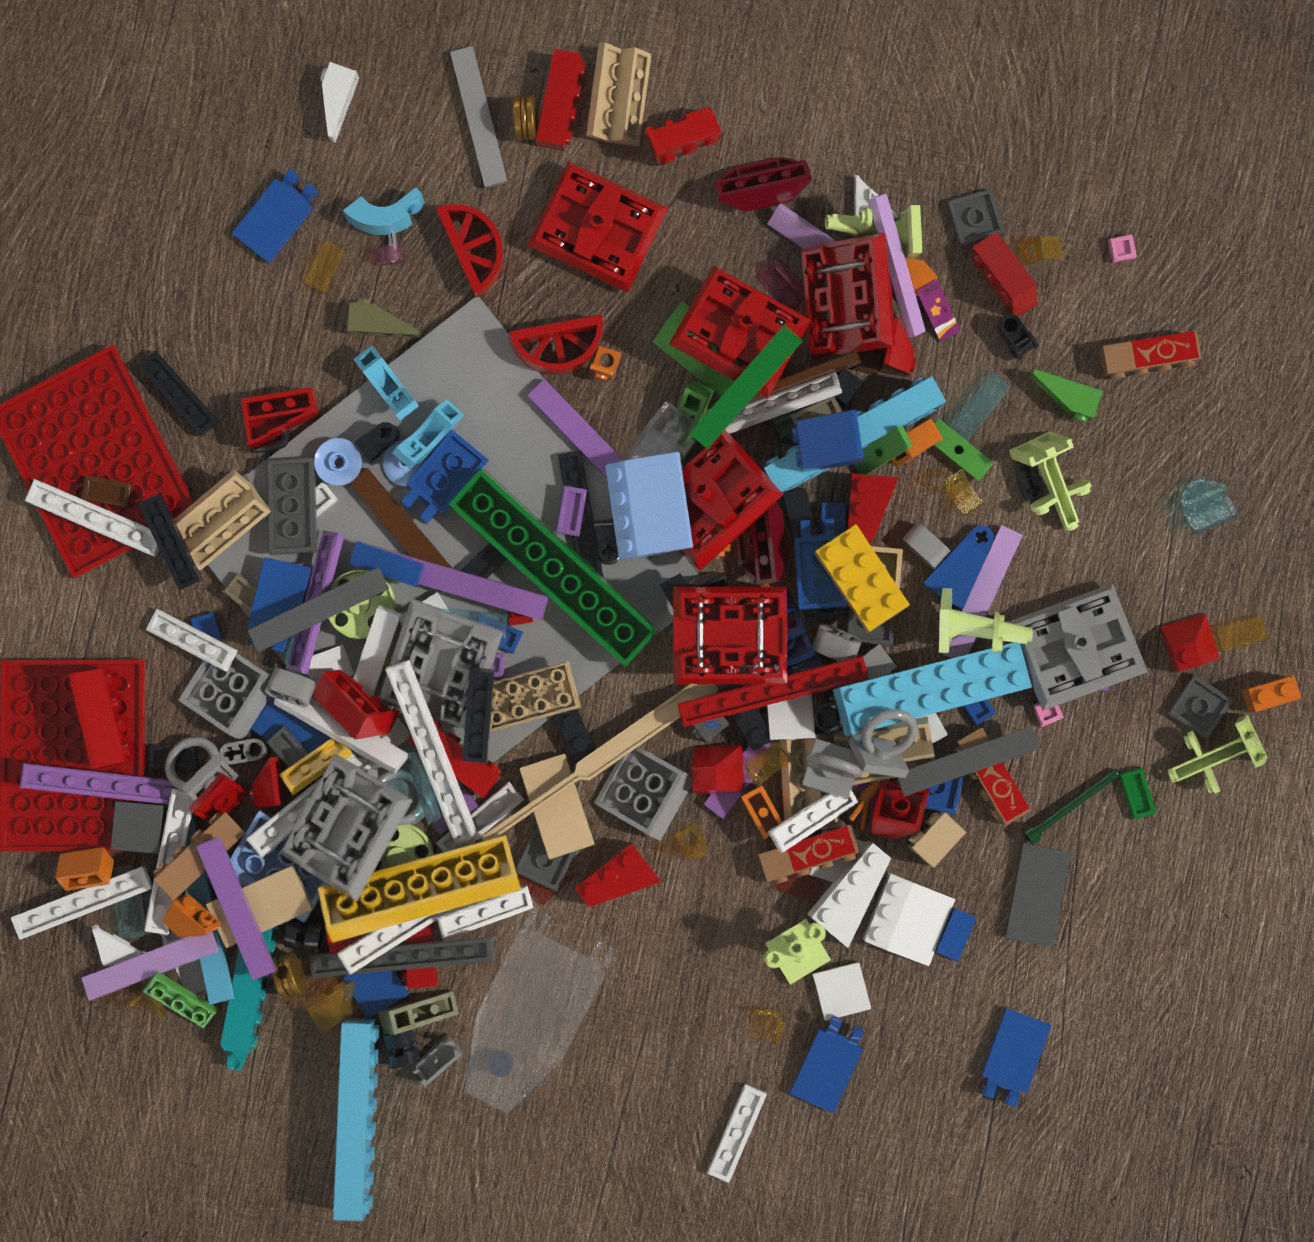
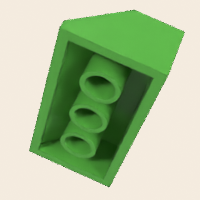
(707, 375)

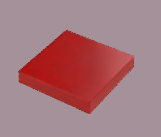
(220, 796)

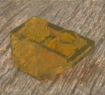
(334, 1008)

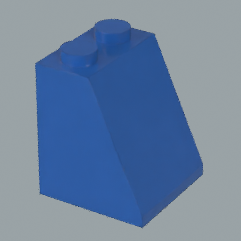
(828, 441)

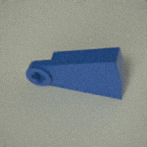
(961, 567)

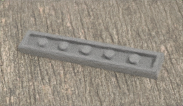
(478, 117)

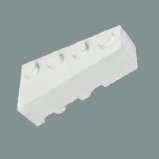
(849, 896)

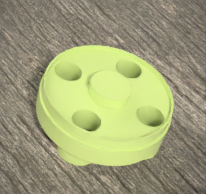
(362, 613)
(404, 848)

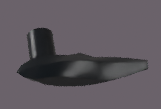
(275, 445)

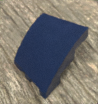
(798, 642)

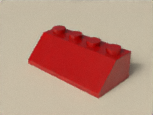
(100, 718)

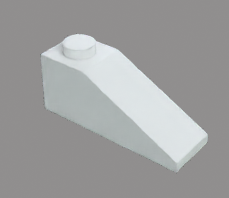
(338, 90)

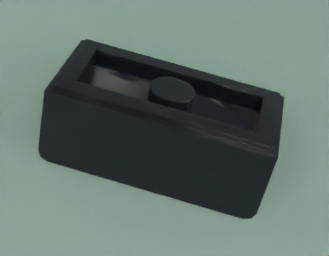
(710, 579)

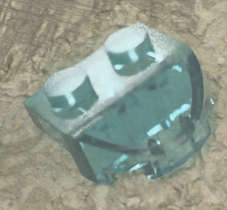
(1206, 505)

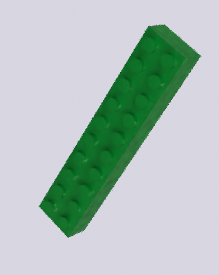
(554, 567)

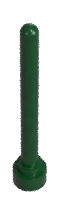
(1034, 832)

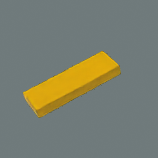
(313, 765)

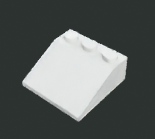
(908, 919)

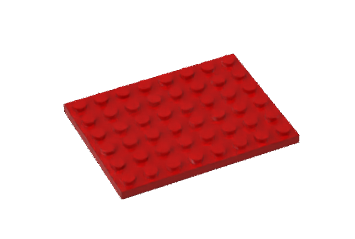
(97, 427)
(44, 729)

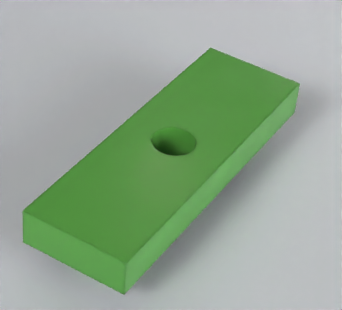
(884, 450)
(970, 459)
(179, 999)

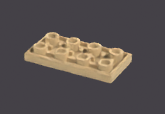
(533, 696)
(562, 818)
(271, 901)

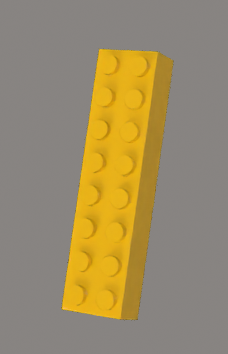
(422, 889)

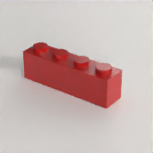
(559, 100)
(476, 776)
(421, 976)

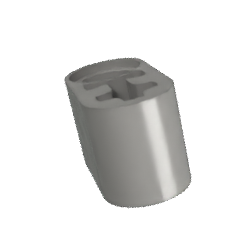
(926, 545)
(836, 643)
(290, 687)
(246, 750)

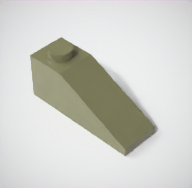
(373, 321)
(417, 1013)

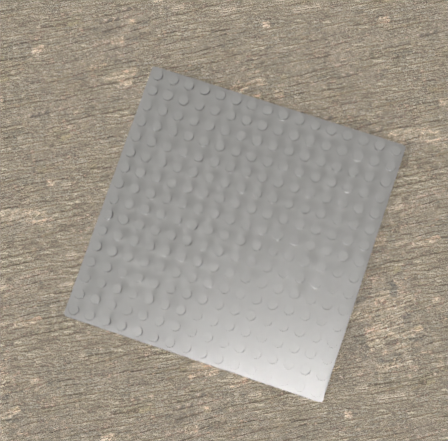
(481, 375)

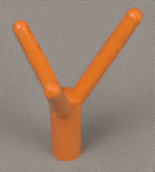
(864, 803)

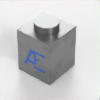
(709, 729)

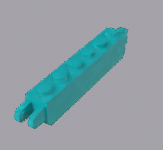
(244, 1011)

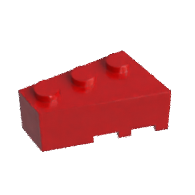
(683, 136)
(1005, 274)
(276, 413)
(868, 502)
(352, 707)
(618, 877)

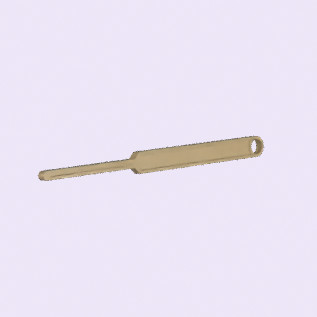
(612, 750)

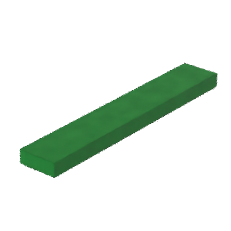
(746, 386)

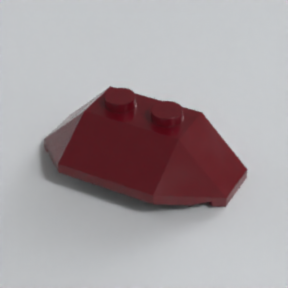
(763, 183)
(763, 547)

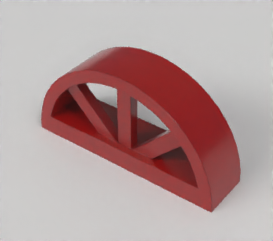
(461, 249)
(556, 331)

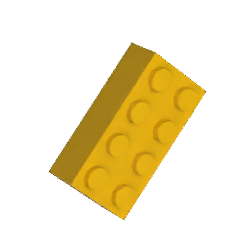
(861, 578)

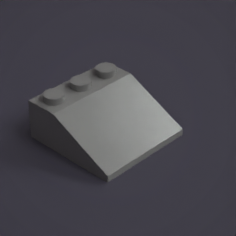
(235, 702)
(644, 792)

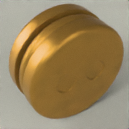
(524, 117)
(289, 976)

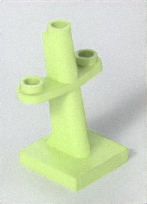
(907, 226)
(1043, 452)
(962, 623)
(1247, 742)
(797, 950)

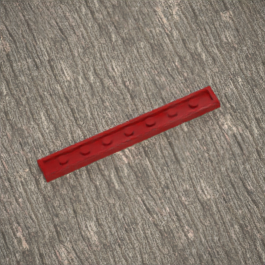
(761, 695)

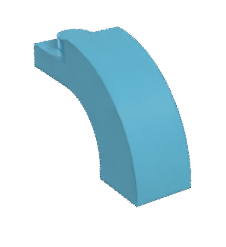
(384, 219)
(386, 382)
(429, 434)

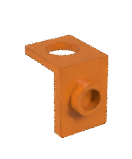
(601, 372)

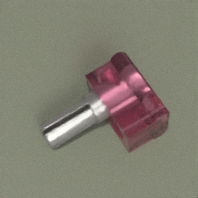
(390, 254)

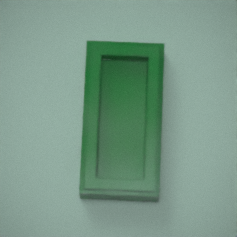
(1137, 793)

